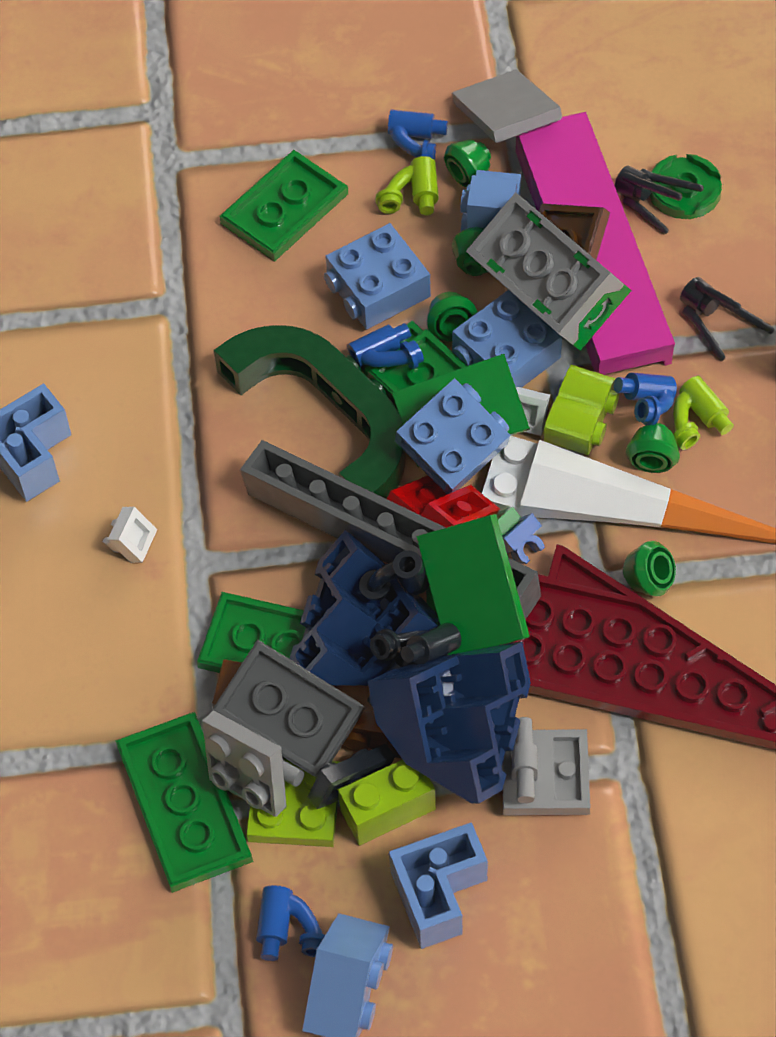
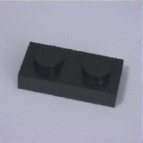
(336, 776)

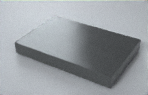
(289, 708)

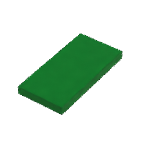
(182, 808)

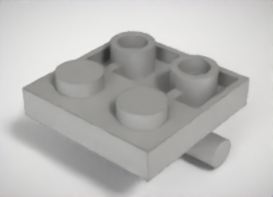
(247, 764)
(547, 772)

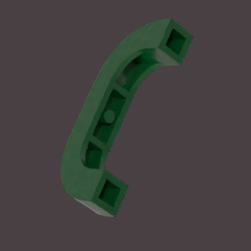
(301, 353)

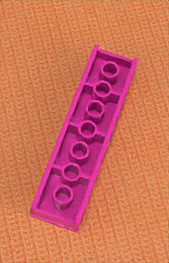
(568, 168)

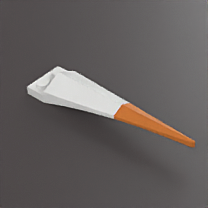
(574, 487)

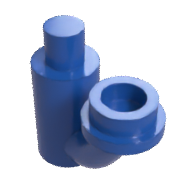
(418, 125)
(380, 348)
(652, 392)
(274, 919)

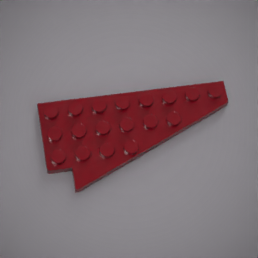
(626, 656)

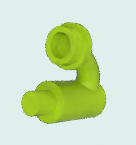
(424, 187)
(706, 405)

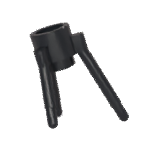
(639, 185)
(704, 299)

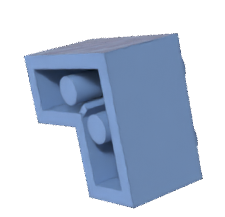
(487, 196)
(26, 433)
(431, 873)
(342, 978)

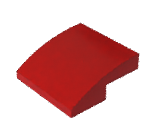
(447, 510)

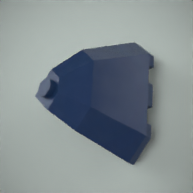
(344, 621)
(455, 716)

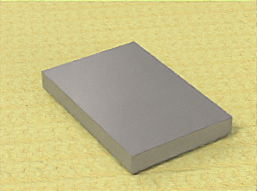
(507, 106)

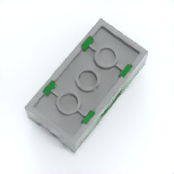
(548, 271)

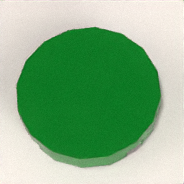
(693, 203)

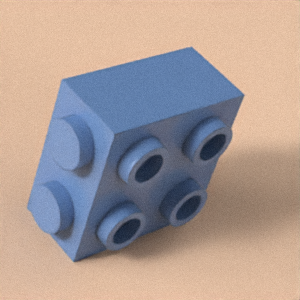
(377, 276)
(508, 329)
(453, 436)

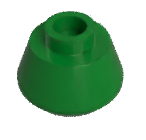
(465, 159)
(460, 244)
(447, 313)
(653, 449)
(650, 569)

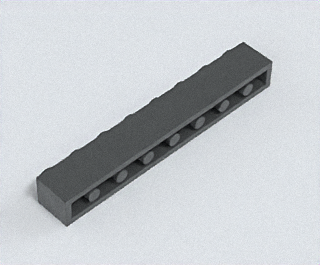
(341, 505)

